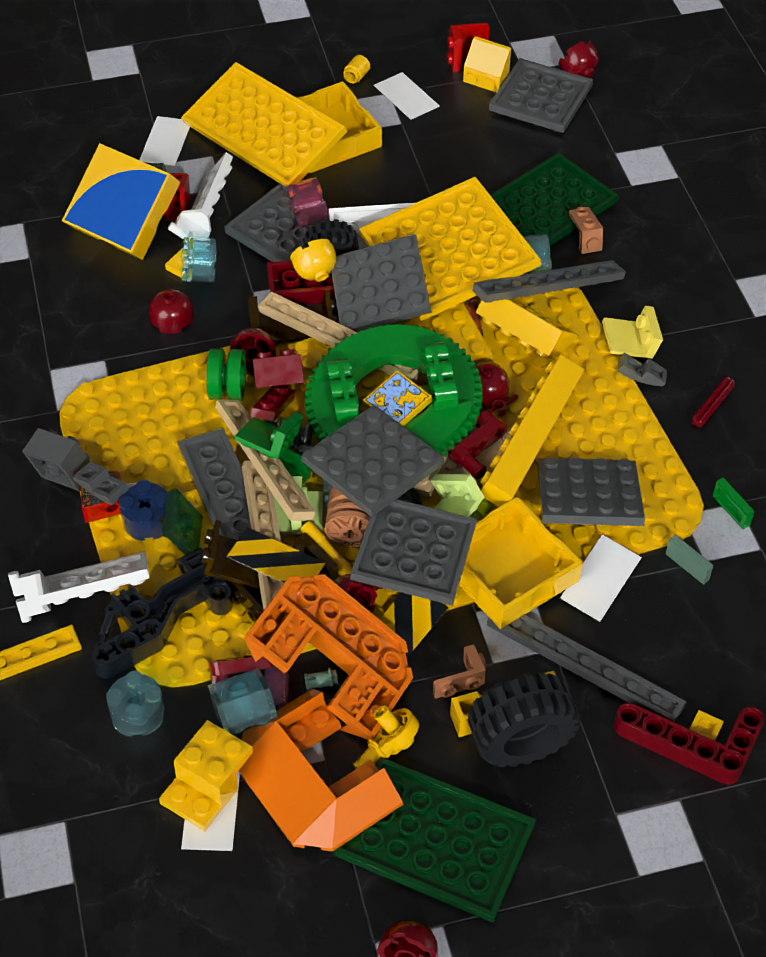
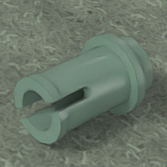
(321, 679)

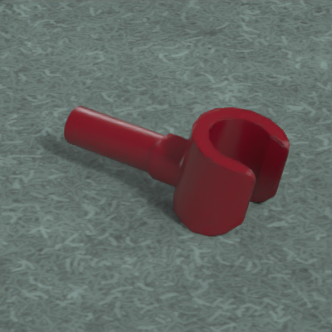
(498, 403)

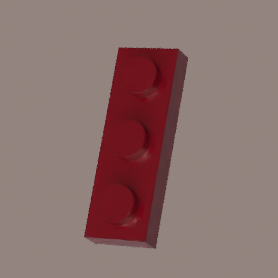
(273, 403)

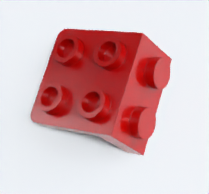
(461, 40)

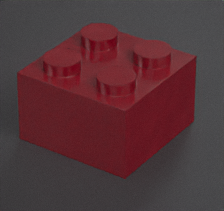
(277, 369)

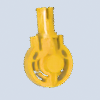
(395, 735)

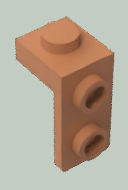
(590, 230)
(470, 679)

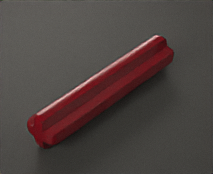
(712, 402)

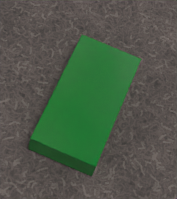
(733, 503)

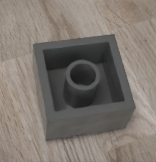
(56, 457)

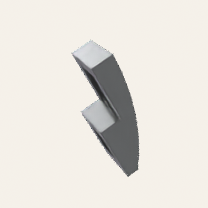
(646, 373)
(100, 484)

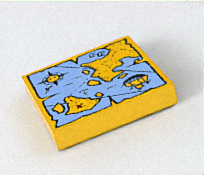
(399, 398)

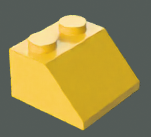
(487, 64)

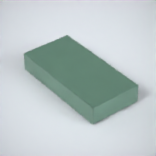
(689, 559)

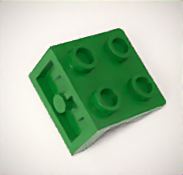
(269, 438)

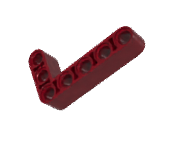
(693, 742)

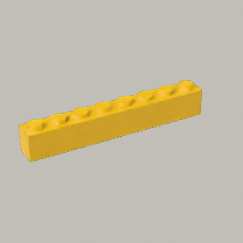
(531, 431)

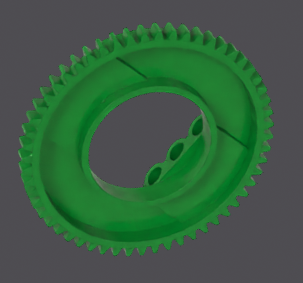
(450, 373)

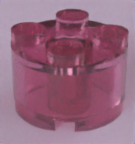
(307, 202)

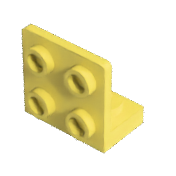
(636, 337)

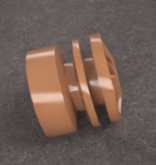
(345, 520)

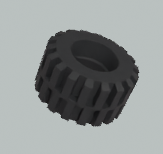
(338, 233)

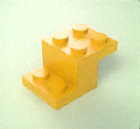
(206, 775)

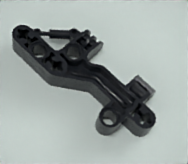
(158, 615)

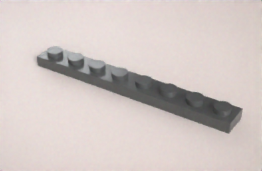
(548, 281)
(592, 667)

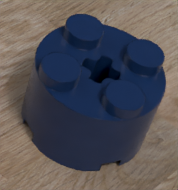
(144, 510)

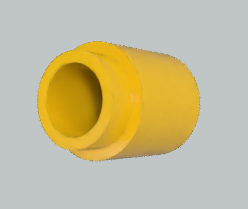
(356, 69)

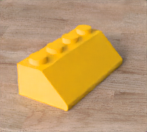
(527, 325)

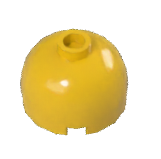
(314, 261)

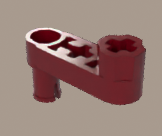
(489, 431)
(226, 668)

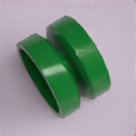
(226, 374)

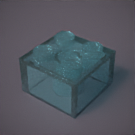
(242, 701)

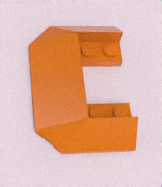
(344, 632)
(294, 791)

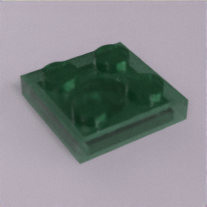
(182, 522)

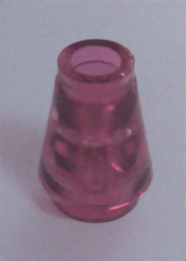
(278, 685)

